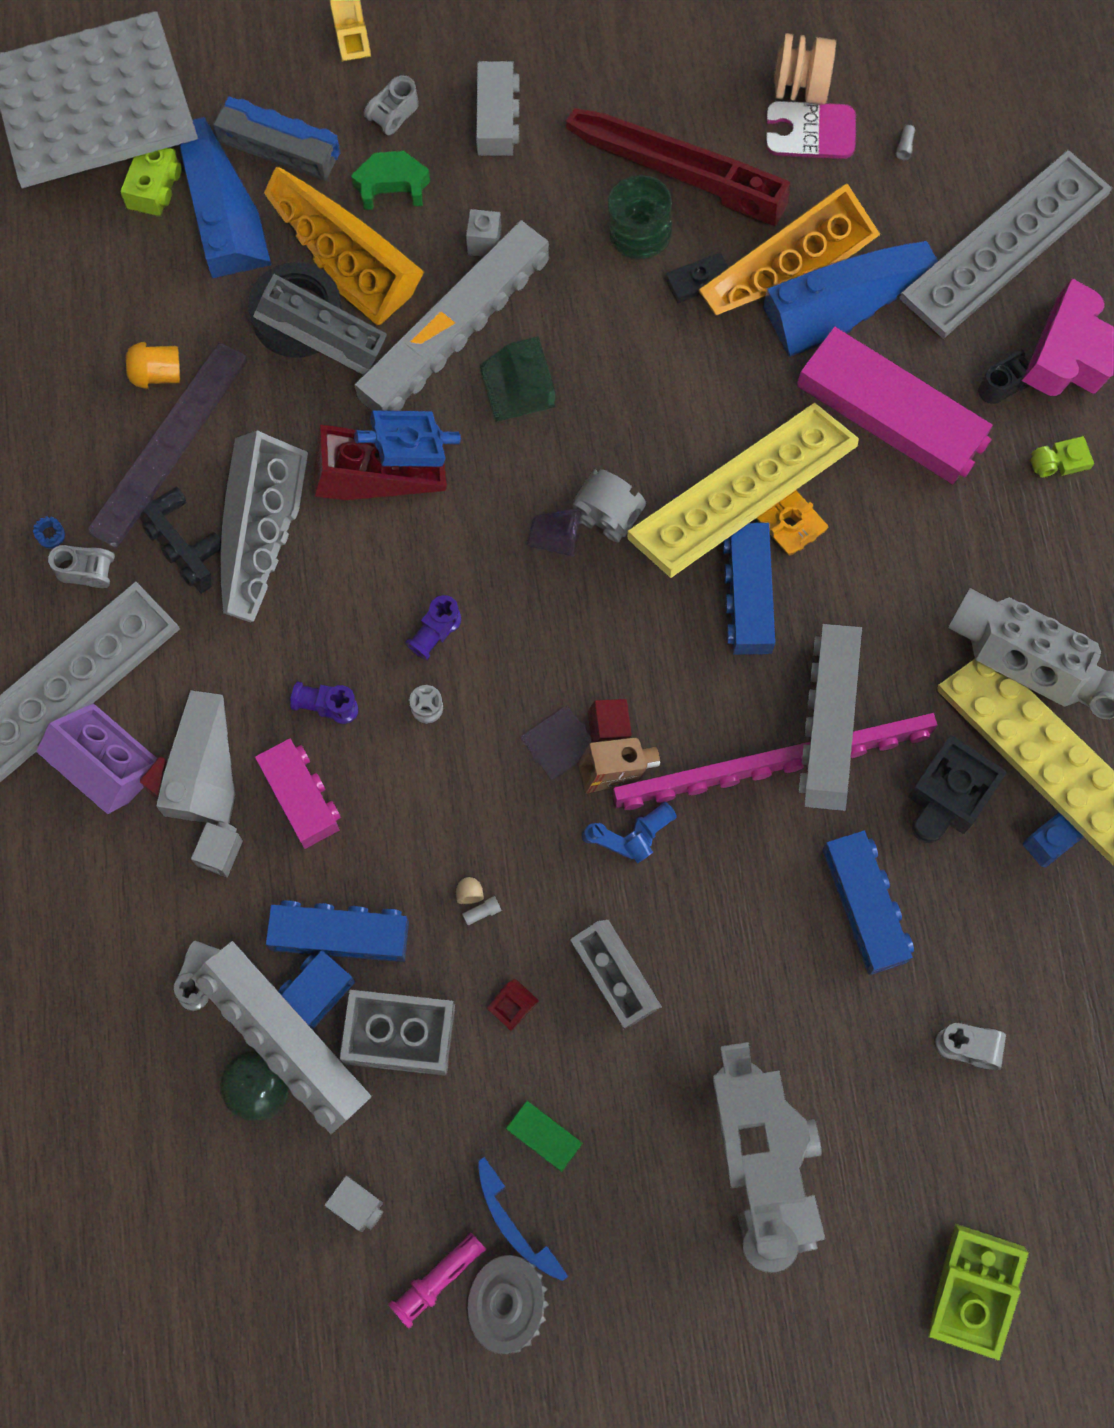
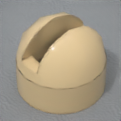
(469, 891)

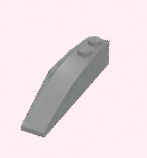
(258, 510)

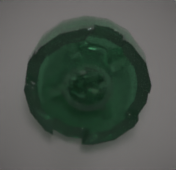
(256, 1103)

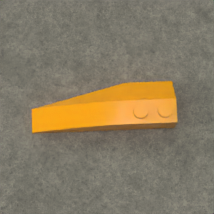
(814, 240)
(355, 256)

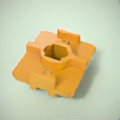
(807, 527)

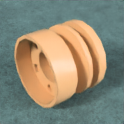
(805, 68)

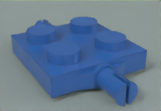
(407, 438)

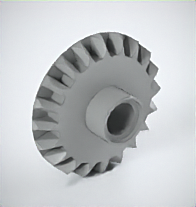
(506, 1304)

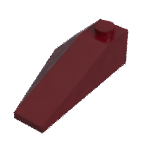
(356, 472)

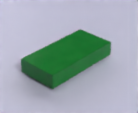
(544, 1136)

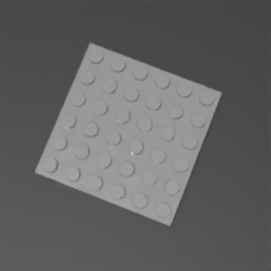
(92, 99)

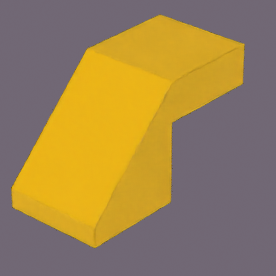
(350, 29)

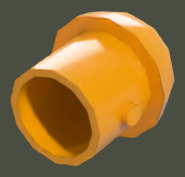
(152, 365)

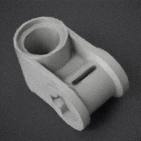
(390, 108)
(88, 567)
(195, 957)
(977, 1045)

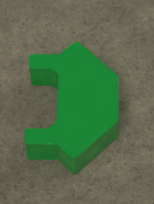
(390, 174)

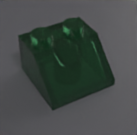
(518, 380)

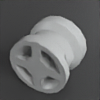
(423, 697)

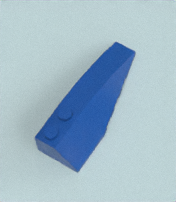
(222, 207)
(842, 294)

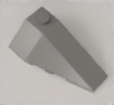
(199, 769)

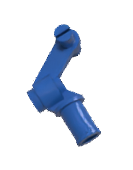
(637, 843)

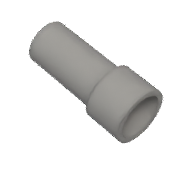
(905, 146)
(488, 908)

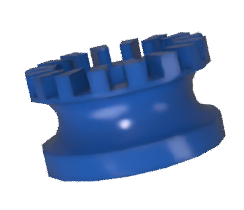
(42, 525)

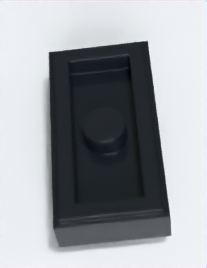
(690, 278)

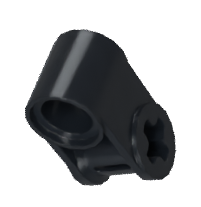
(1008, 375)

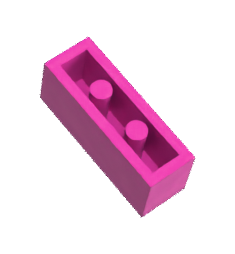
(299, 792)

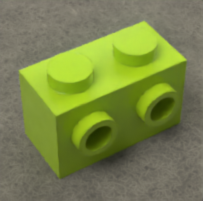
(150, 181)

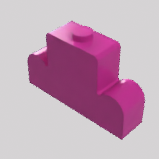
(1073, 344)

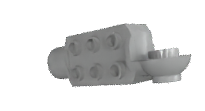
(1036, 652)

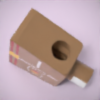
(615, 763)

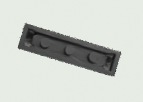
(319, 324)

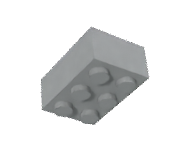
(397, 1032)

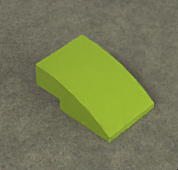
(977, 1292)

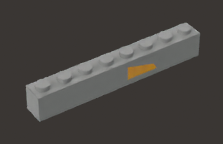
(453, 320)

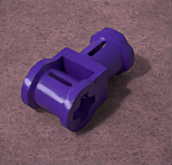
(435, 627)
(326, 701)

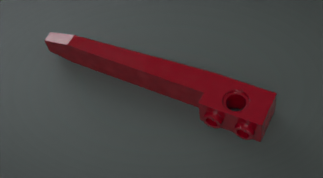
(739, 184)

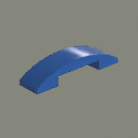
(542, 1260)

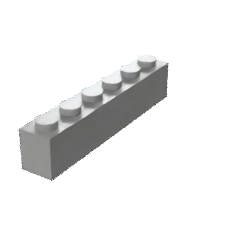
(833, 717)
(281, 1037)

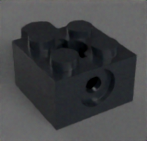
(953, 790)

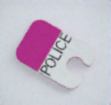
(816, 132)

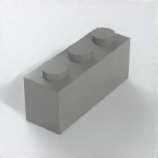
(497, 108)
(615, 973)

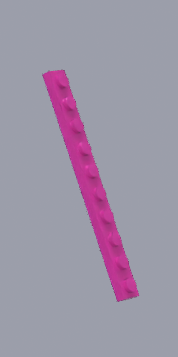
(761, 765)

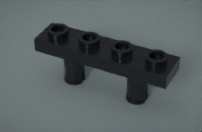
(173, 546)

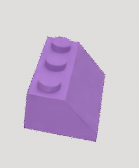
(96, 756)

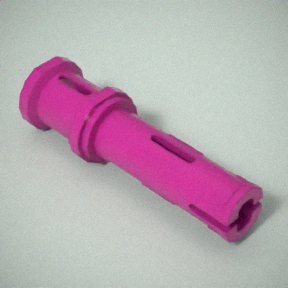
(424, 1291)

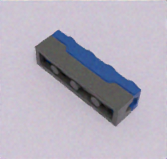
(277, 138)

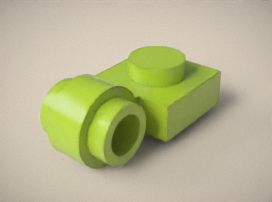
(1067, 455)

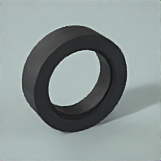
(303, 276)

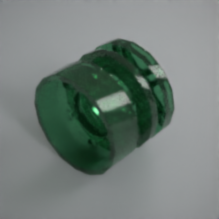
(640, 216)

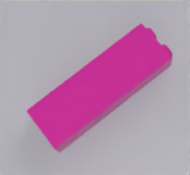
(895, 406)

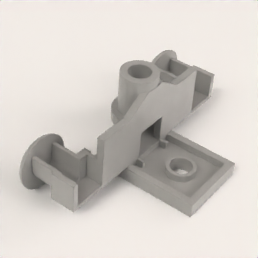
(773, 1177)

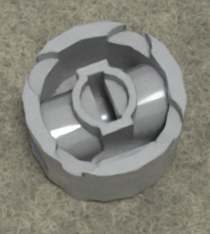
(608, 504)

